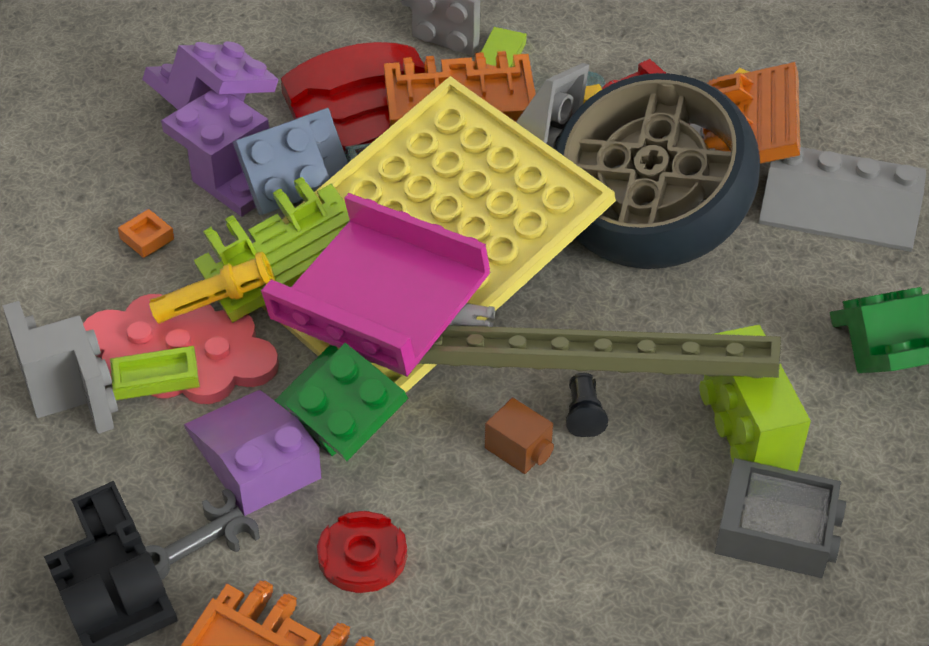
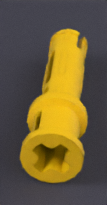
(231, 283)

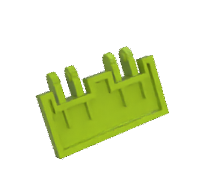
(287, 247)

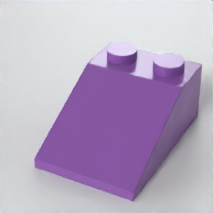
(256, 450)

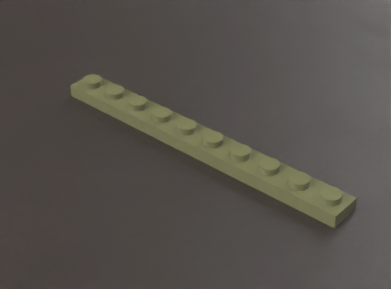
(607, 351)

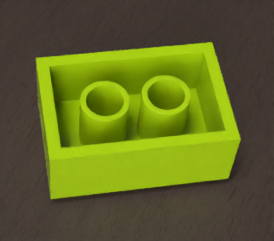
(758, 414)

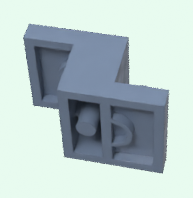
(286, 152)

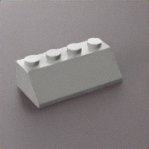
(845, 198)

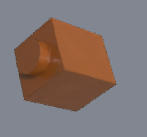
(519, 436)

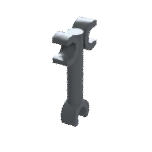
(224, 520)

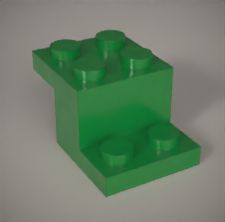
(887, 330)
(342, 400)

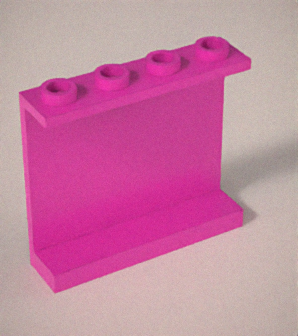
(383, 285)

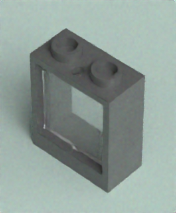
(784, 519)

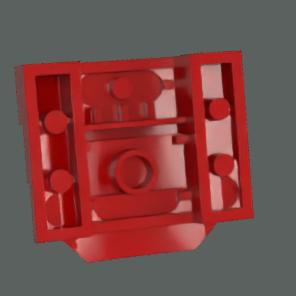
(350, 85)

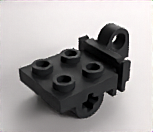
(109, 575)

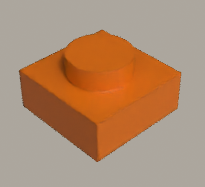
(146, 233)

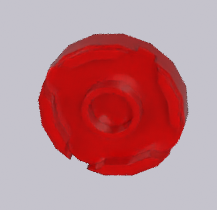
(363, 565)

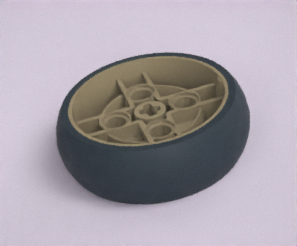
(623, 129)

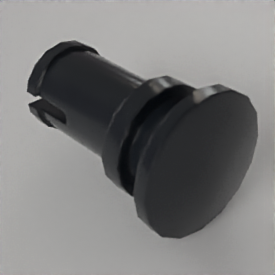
(586, 412)

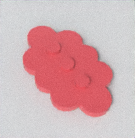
(224, 350)

